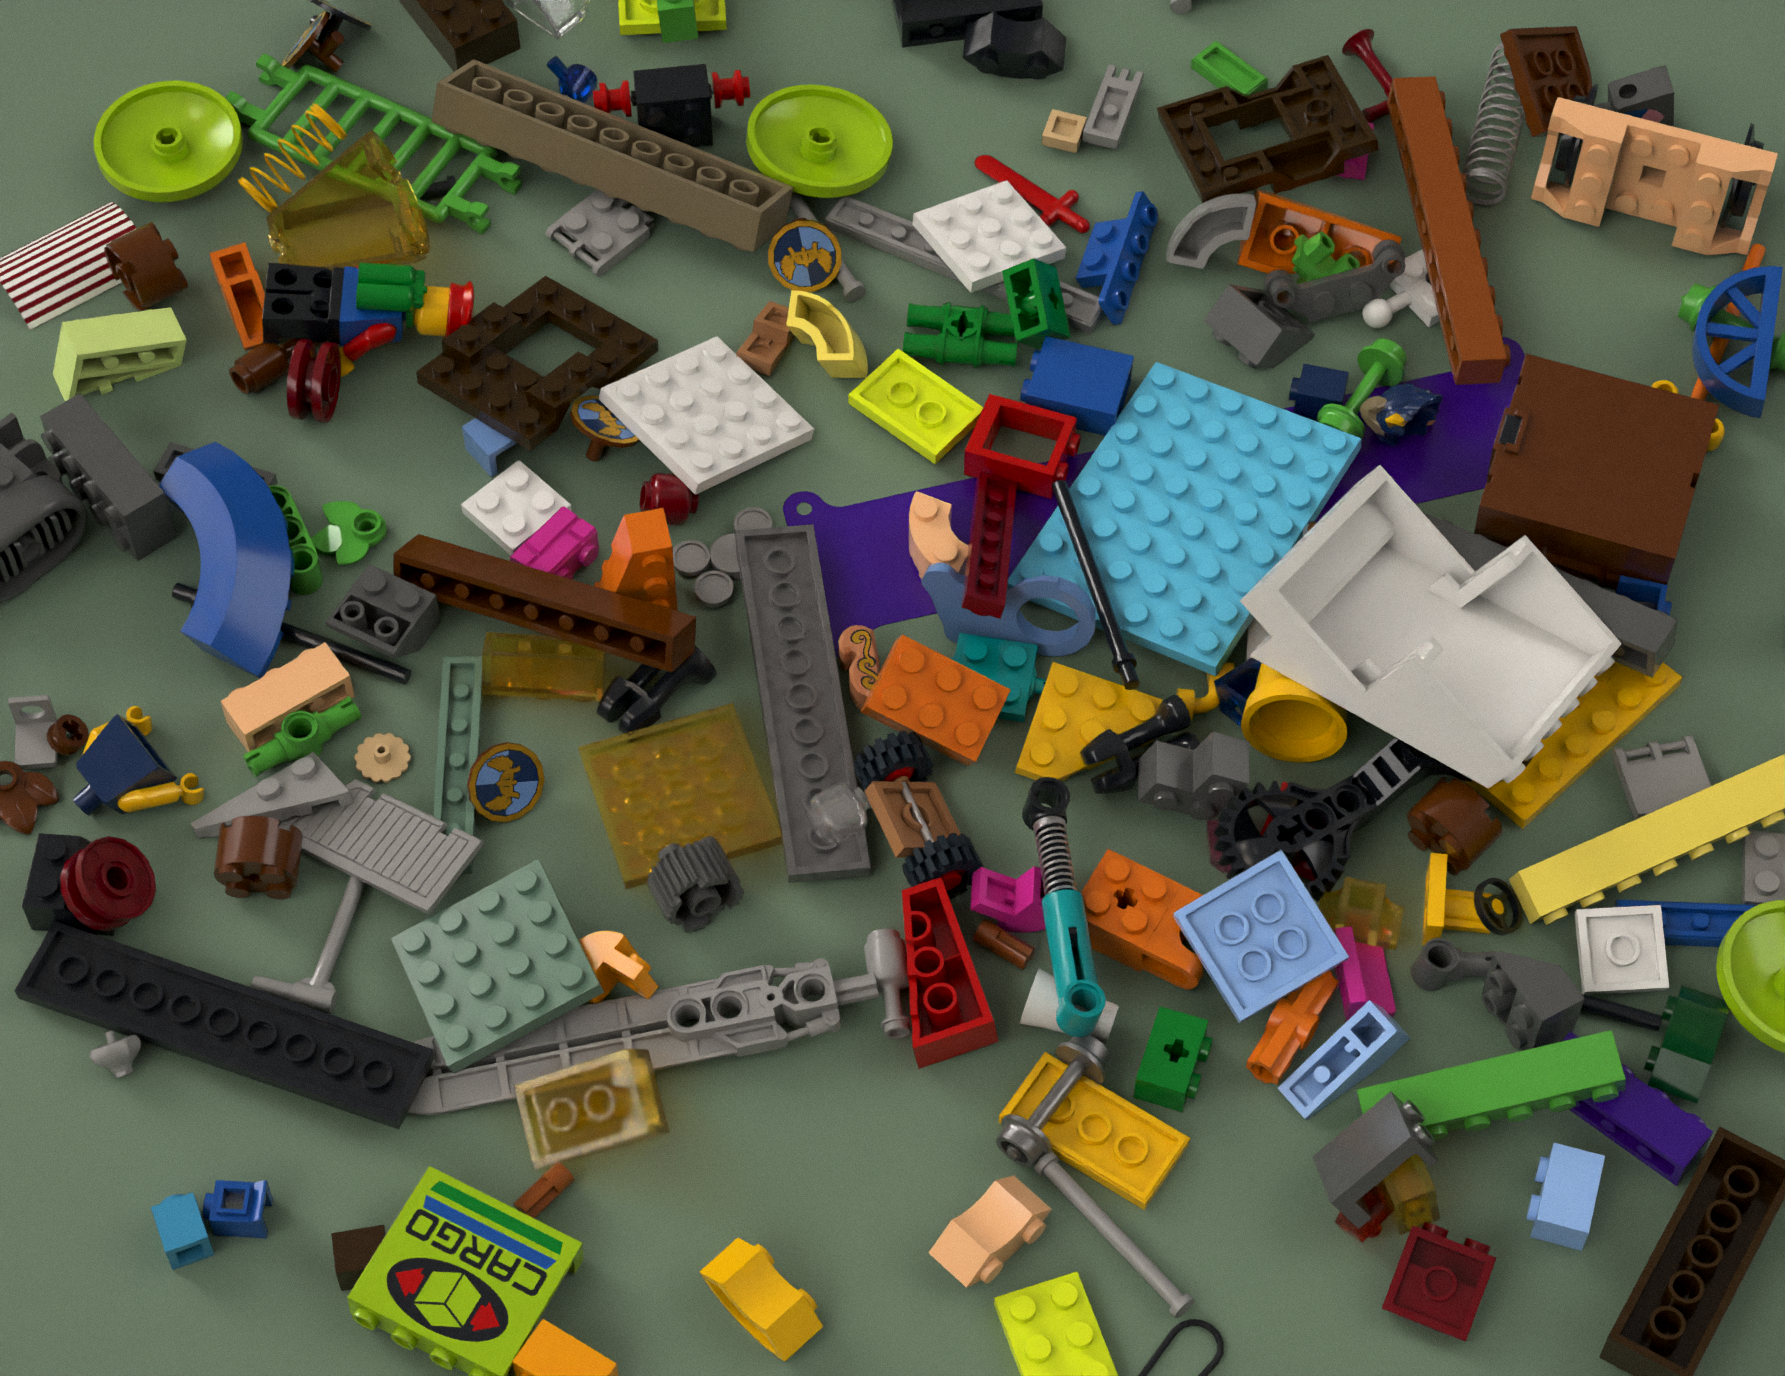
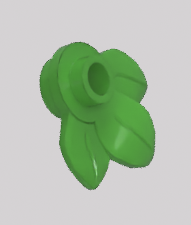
(346, 533)

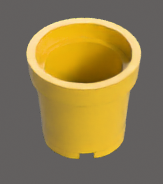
(1292, 720)

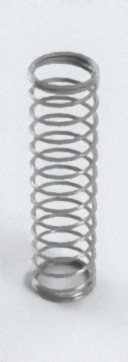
(1488, 172)

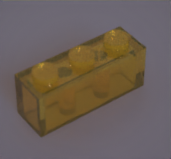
(541, 668)

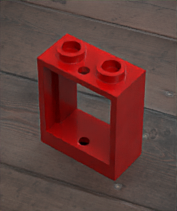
(1030, 419)

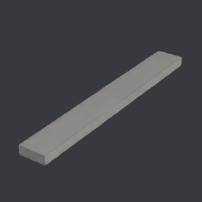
(903, 240)

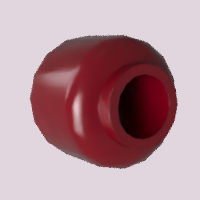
(668, 493)

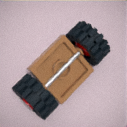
(915, 813)

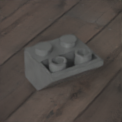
(386, 613)
(1531, 999)

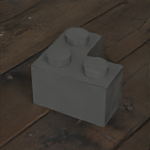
(1194, 780)

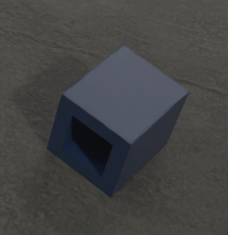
(1317, 388)

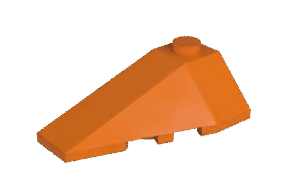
(1282, 220)

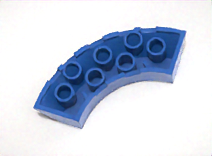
(241, 556)

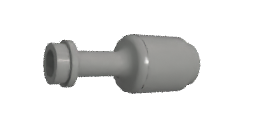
(888, 961)

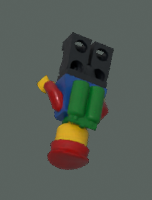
(359, 306)

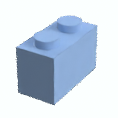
(1566, 1196)

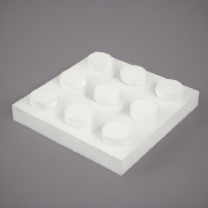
(987, 234)

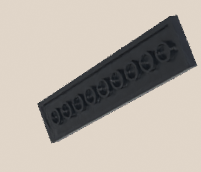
(226, 1024)

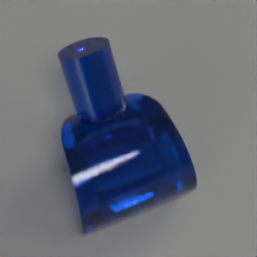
(575, 81)

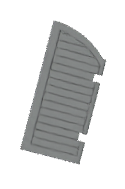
(387, 845)

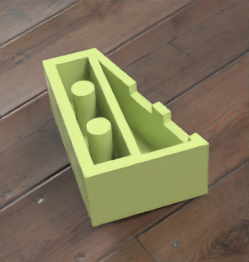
(115, 348)

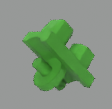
(1314, 259)

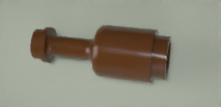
(262, 365)

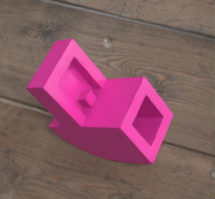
(1010, 900)

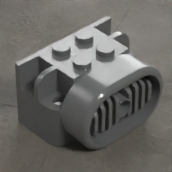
(37, 512)

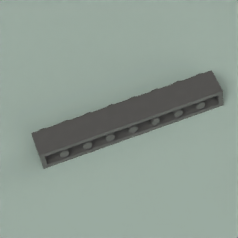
(1644, 632)

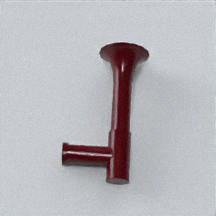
(1361, 46)

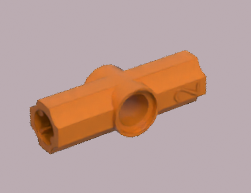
(1290, 1028)

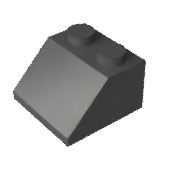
(1256, 327)

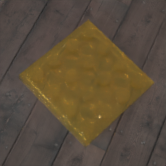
(679, 787)

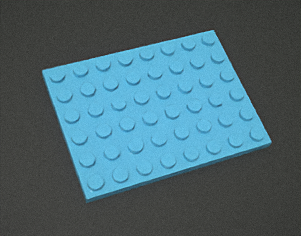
(1191, 511)

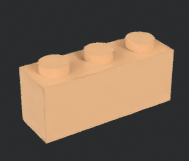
(305, 684)

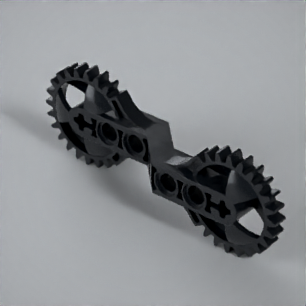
(1327, 846)

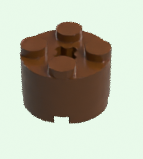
(145, 266)
(1453, 823)
(258, 857)

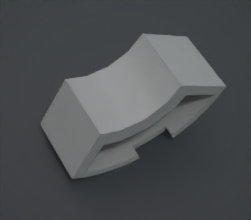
(1210, 226)

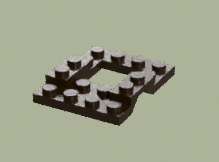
(1313, 109)
(514, 398)

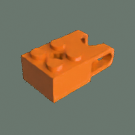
(1134, 923)

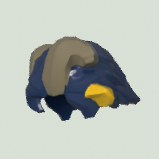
(1400, 412)

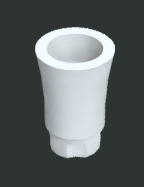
(1043, 1004)

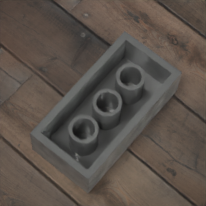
(107, 477)

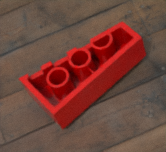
(944, 989)

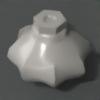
(116, 1054)

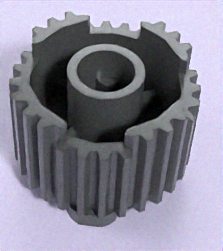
(694, 883)

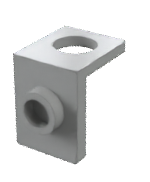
(31, 732)

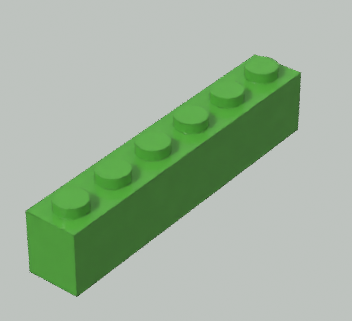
(1510, 1085)

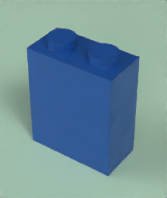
(1079, 383)

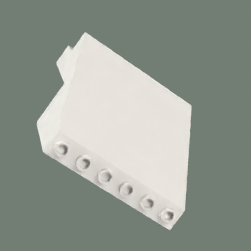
(1422, 644)

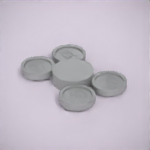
(693, 558)

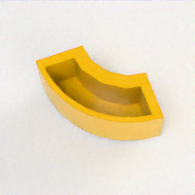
(761, 1298)

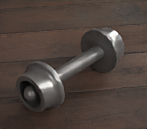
(1022, 1138)

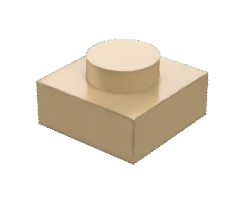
(1064, 131)

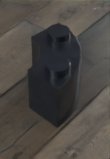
(1014, 47)

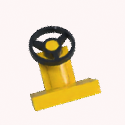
(1465, 909)

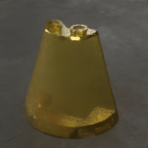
(352, 214)

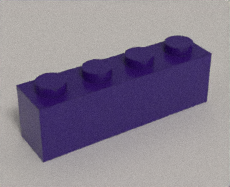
(1648, 1126)

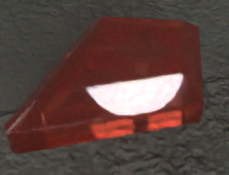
(1379, 1211)

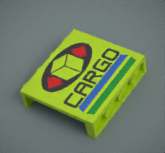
(462, 1276)

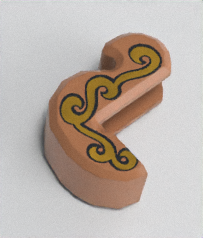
(860, 656)

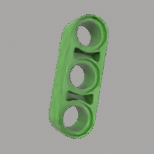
(303, 549)

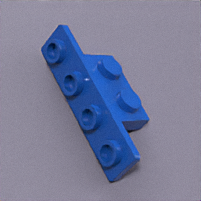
(1116, 256)

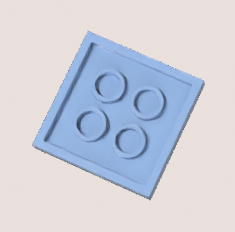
(1260, 936)

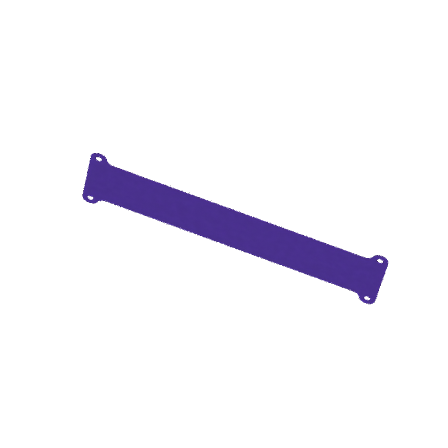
(867, 543)

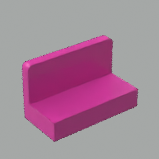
(1362, 975)

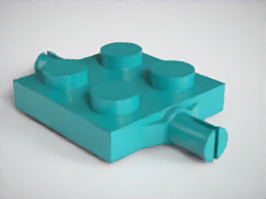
(1005, 663)

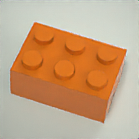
(935, 699)

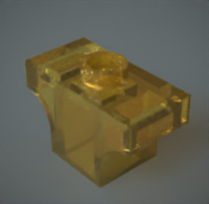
(1366, 910)

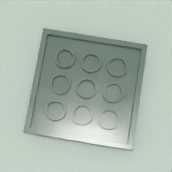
(496, 966)

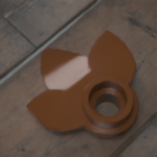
(22, 797)

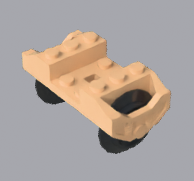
(1653, 175)

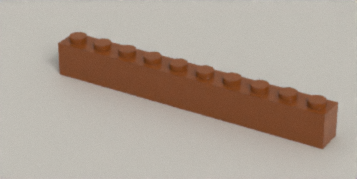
(1447, 231)

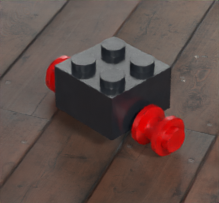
(675, 100)

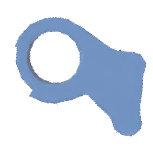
(947, 588)

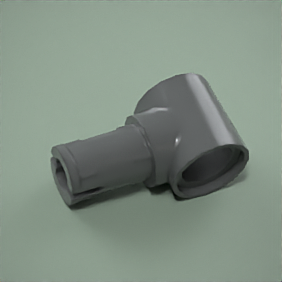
(1451, 963)

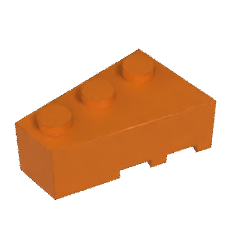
(642, 560)

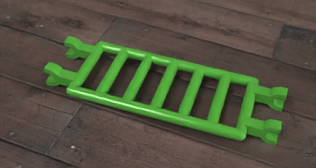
(451, 204)

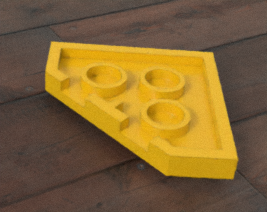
(1073, 713)

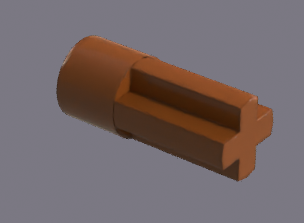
(1004, 944)
(544, 1190)

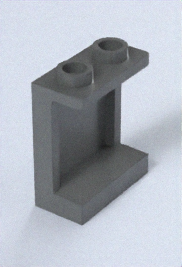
(1370, 1152)

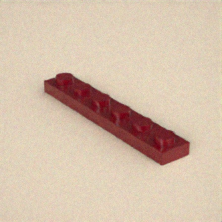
(989, 545)

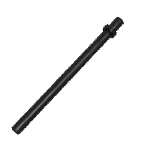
(313, 640)
(1123, 661)

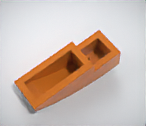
(241, 292)

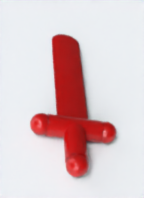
(1051, 206)

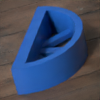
(1714, 376)

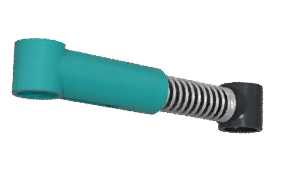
(1063, 910)

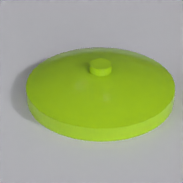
(819, 140)
(168, 141)
(1753, 972)

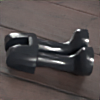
(643, 708)
(1169, 718)

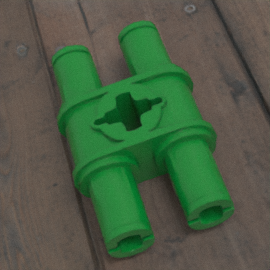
(949, 345)

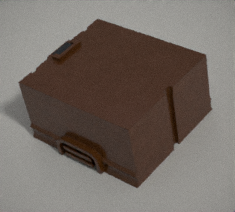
(1595, 471)

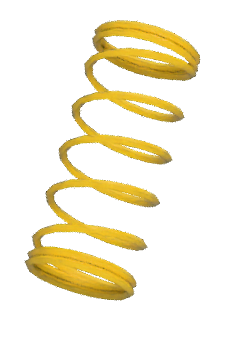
(328, 121)

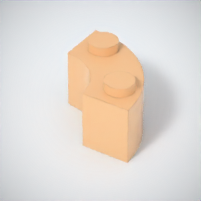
(932, 536)
(991, 1231)

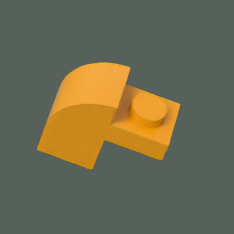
(615, 962)

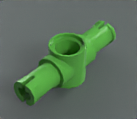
(286, 744)

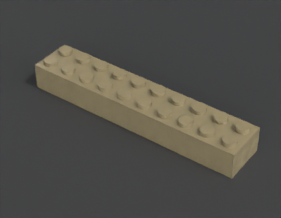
(612, 155)

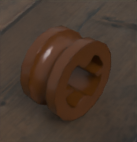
(78, 734)

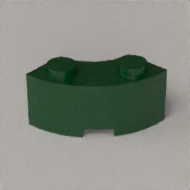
(1687, 1044)

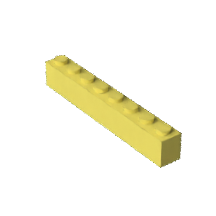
(1652, 843)

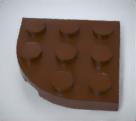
(1544, 67)

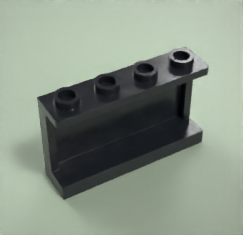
(946, 20)

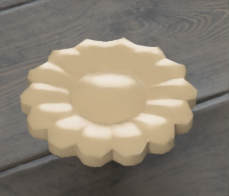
(382, 758)

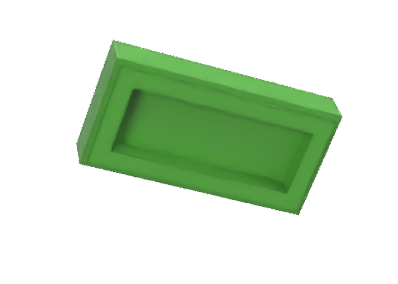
(1227, 69)

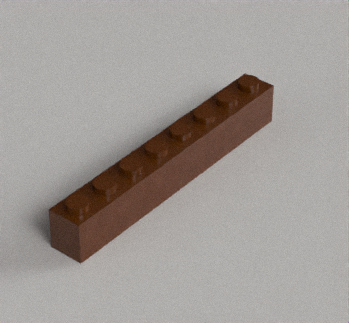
(548, 603)

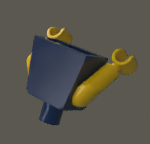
(127, 769)

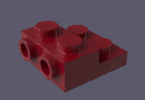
(1440, 1281)

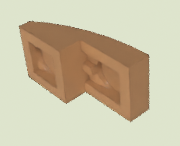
(768, 340)

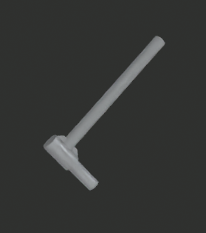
(318, 991)

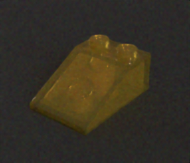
(591, 1107)

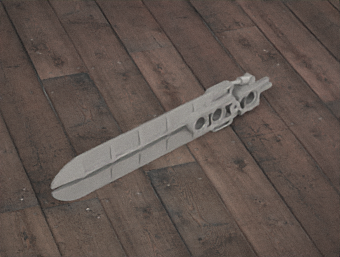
(655, 1026)

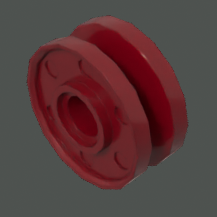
(313, 380)
(108, 883)

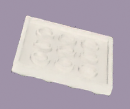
(706, 414)

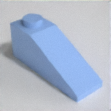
(1344, 1059)

